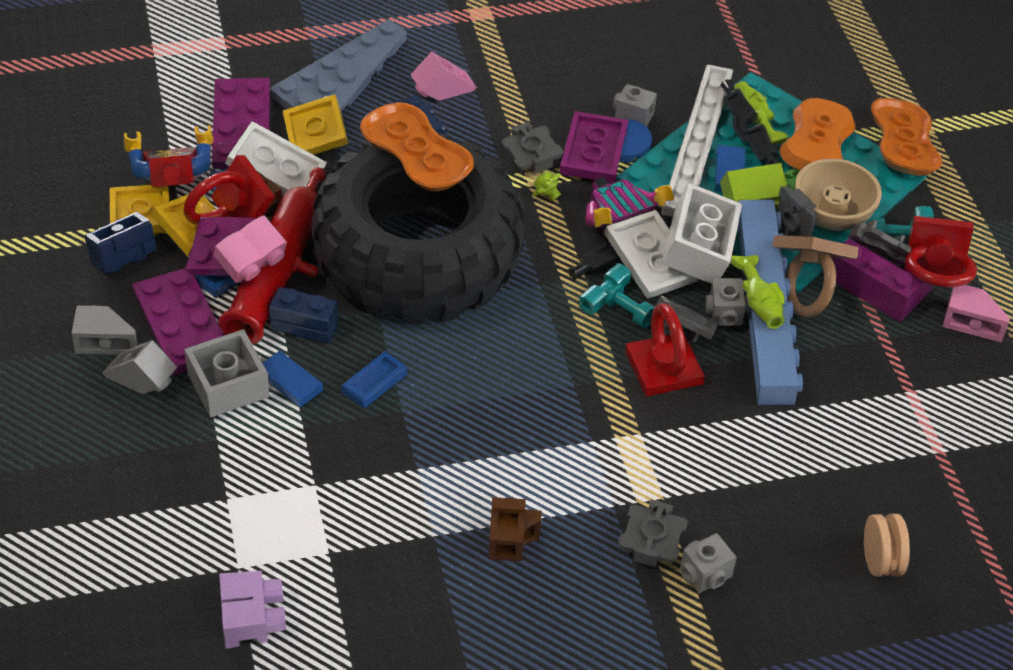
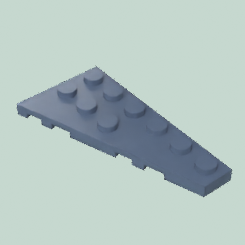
(343, 71)

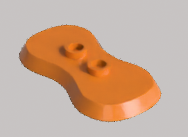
(818, 132)
(905, 136)
(425, 155)

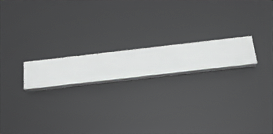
(699, 134)

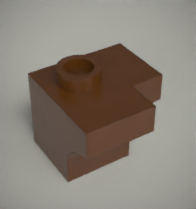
(512, 528)

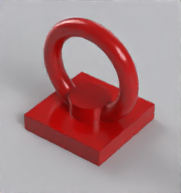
(238, 193)
(940, 252)
(667, 360)

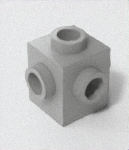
(727, 301)
(707, 563)

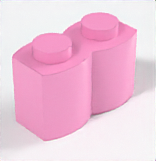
(250, 249)

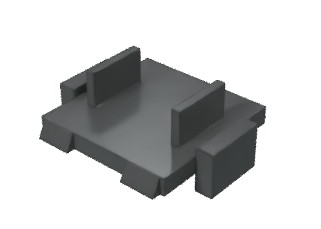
(532, 147)
(796, 213)
(879, 241)
(691, 320)
(653, 533)

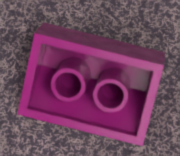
(880, 282)

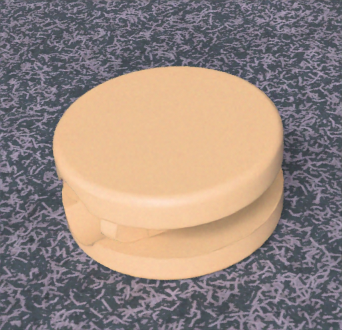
(886, 545)

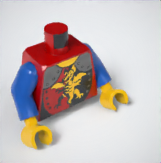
(170, 165)

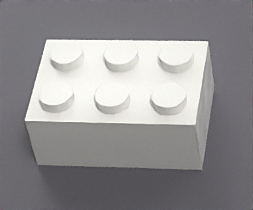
(702, 233)

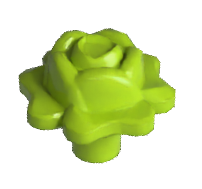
(546, 185)

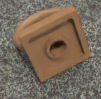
(816, 252)

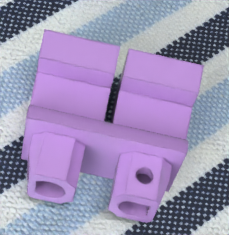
(244, 607)

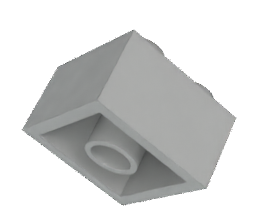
(227, 373)

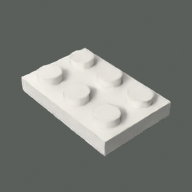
(275, 157)
(641, 248)

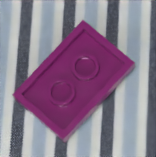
(593, 146)

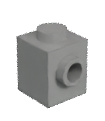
(635, 104)

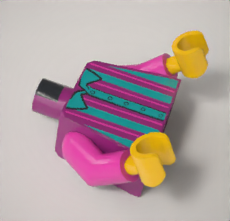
(621, 202)

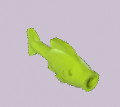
(760, 105)
(762, 297)

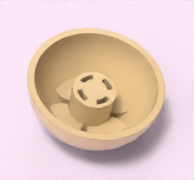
(840, 191)

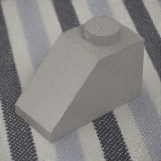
(101, 331)
(141, 368)

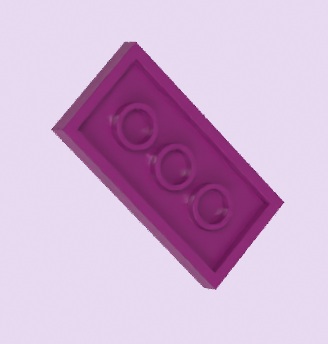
(235, 107)
(176, 314)

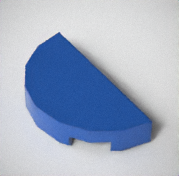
(636, 141)

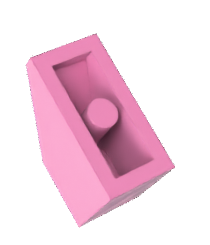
(441, 78)
(975, 313)

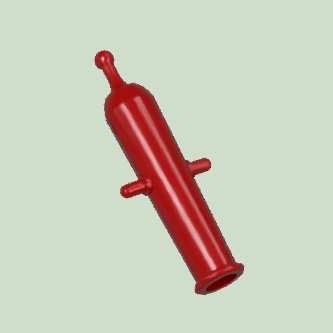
(253, 298)

